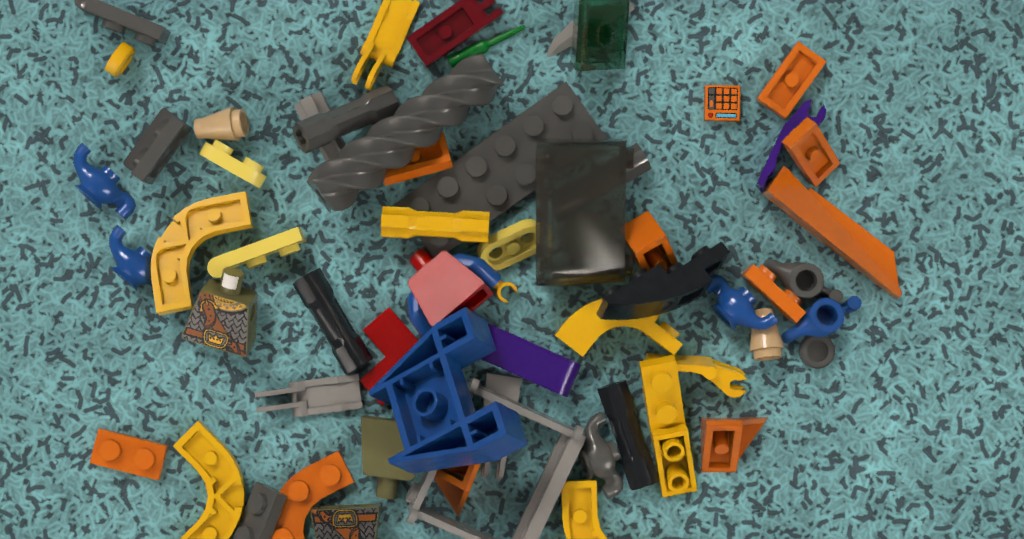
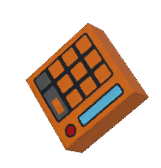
(722, 103)

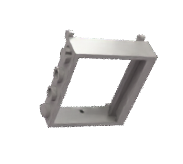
(545, 492)

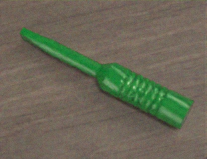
(481, 46)

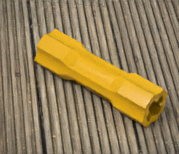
(408, 223)

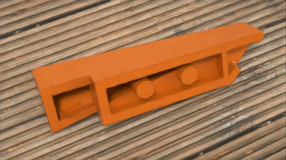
(835, 230)

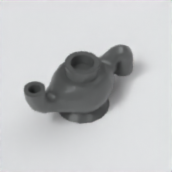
(803, 279)
(600, 456)

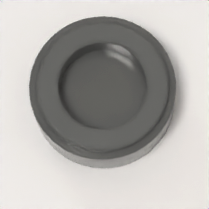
(816, 351)

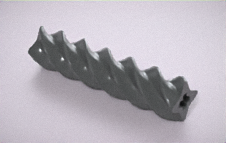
(394, 139)

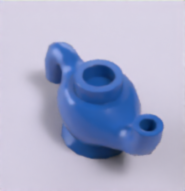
(100, 184)
(131, 265)
(736, 307)
(822, 318)

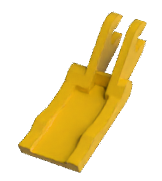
(385, 38)
(716, 371)

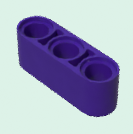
(532, 362)

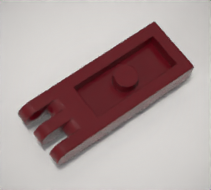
(452, 29)

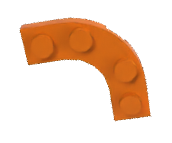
(306, 490)

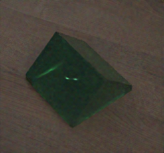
(599, 34)

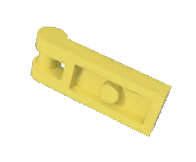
(255, 253)

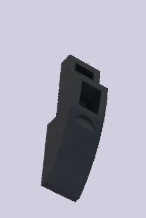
(661, 290)

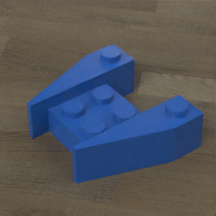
(435, 403)

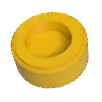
(120, 59)

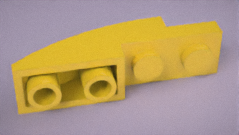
(667, 425)

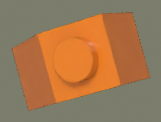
(648, 243)

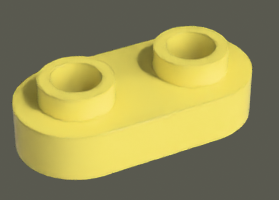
(221, 155)
(511, 245)

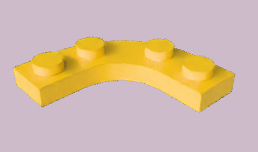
(182, 237)
(222, 481)
(580, 510)

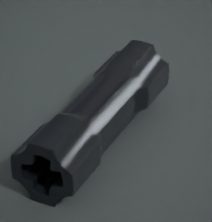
(320, 300)
(628, 435)

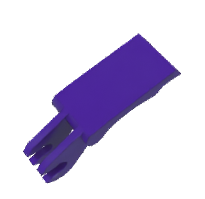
(792, 123)

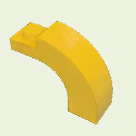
(584, 328)

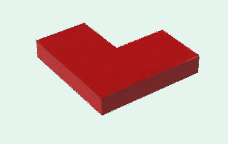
(392, 339)

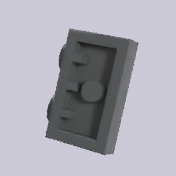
(156, 146)

